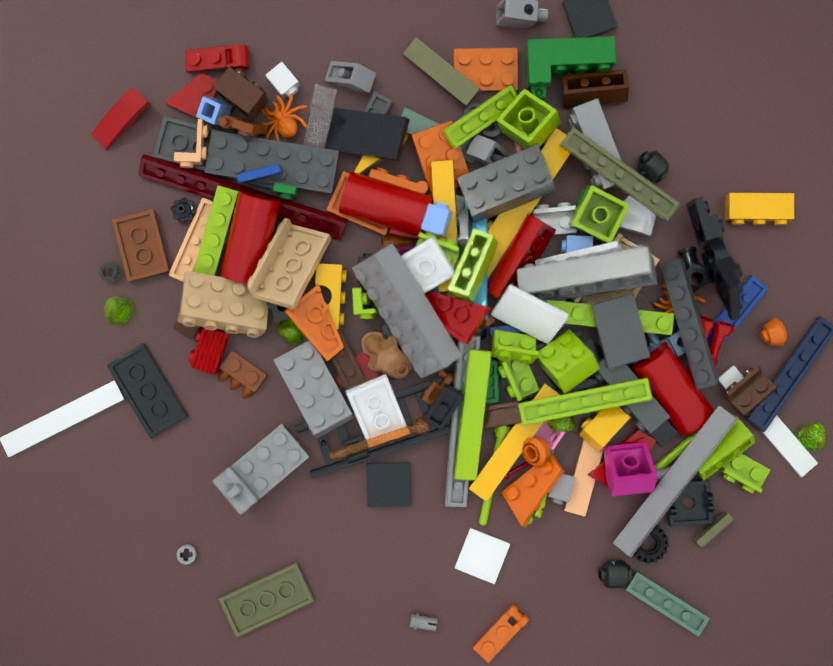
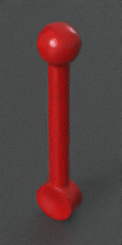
(516, 469)

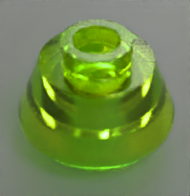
(117, 310)
(289, 332)
(562, 424)
(813, 436)

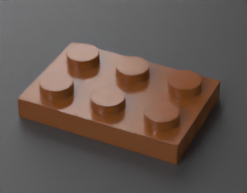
(140, 245)

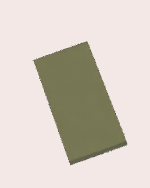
(266, 599)

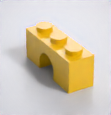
(332, 277)

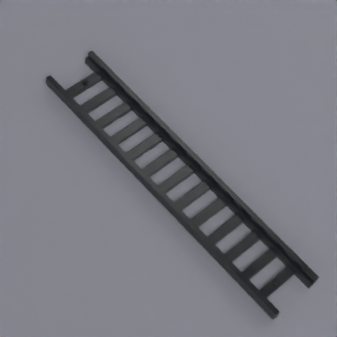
(413, 439)

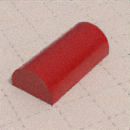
(384, 204)
(249, 235)
(523, 249)
(674, 390)

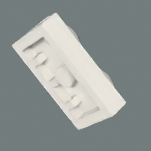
(556, 217)

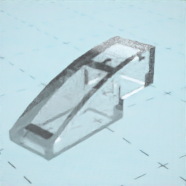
(319, 115)

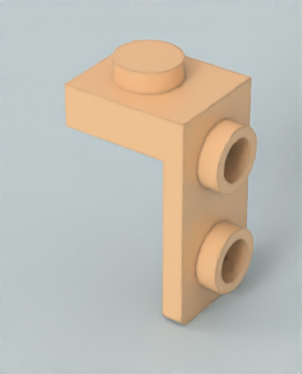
(187, 160)

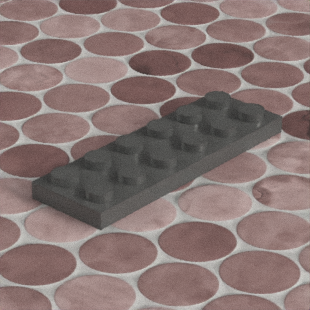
(182, 137)
(301, 165)

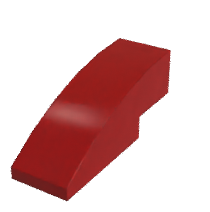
(120, 118)

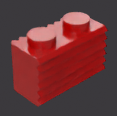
(209, 350)

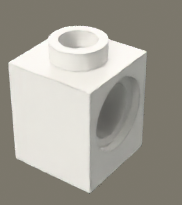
(283, 80)

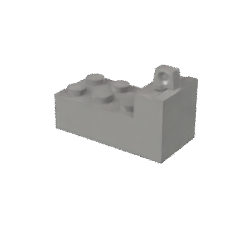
(261, 468)

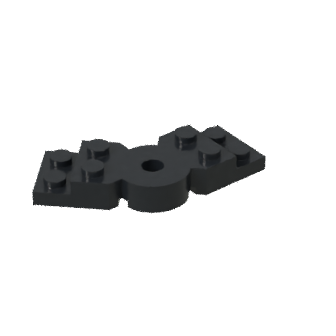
(716, 260)

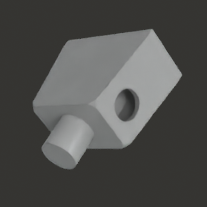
(519, 13)

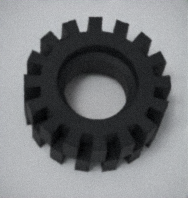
(658, 551)

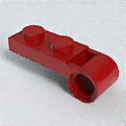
(217, 58)

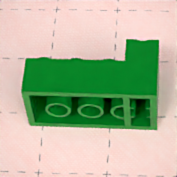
(563, 57)

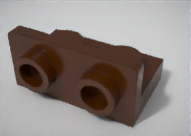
(750, 391)

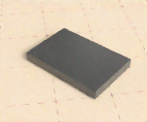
(620, 331)

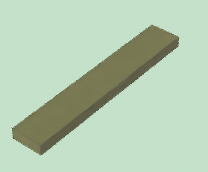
(619, 174)

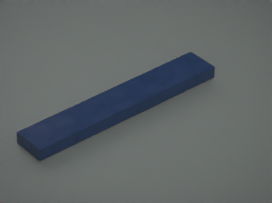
(792, 373)

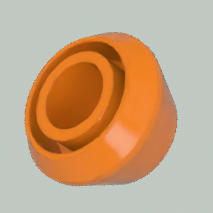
(774, 333)
(535, 450)

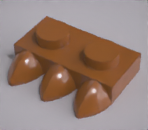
(242, 374)

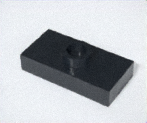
(443, 406)

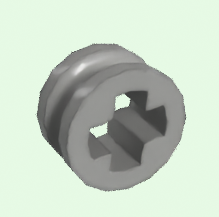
(181, 558)

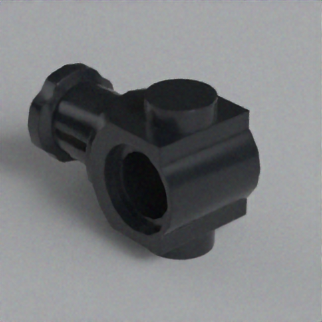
(694, 268)

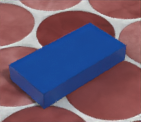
(259, 173)

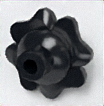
(183, 210)

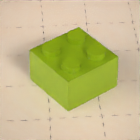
(528, 120)
(599, 214)
(567, 361)

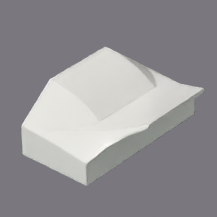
(637, 218)

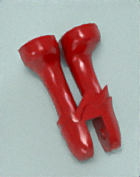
(721, 331)

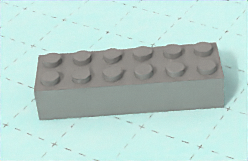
(589, 274)
(406, 311)

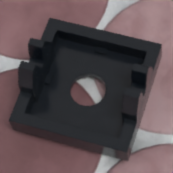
(701, 512)

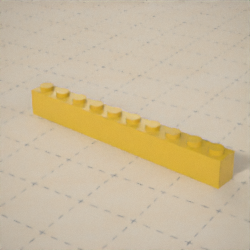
(509, 222)

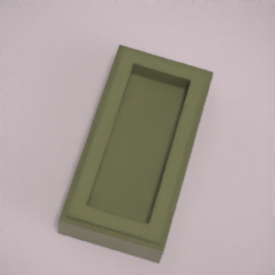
(712, 530)

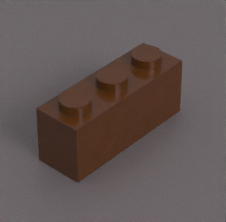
(585, 87)

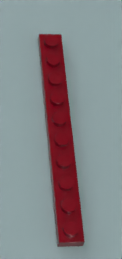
(206, 186)

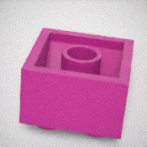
(629, 469)

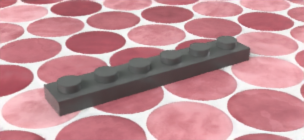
(689, 323)

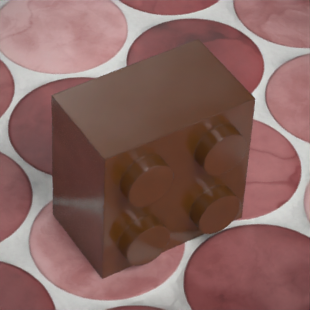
(239, 92)

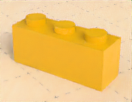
(759, 208)

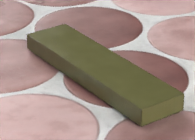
(441, 71)

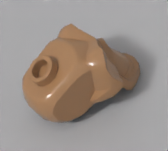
(385, 355)

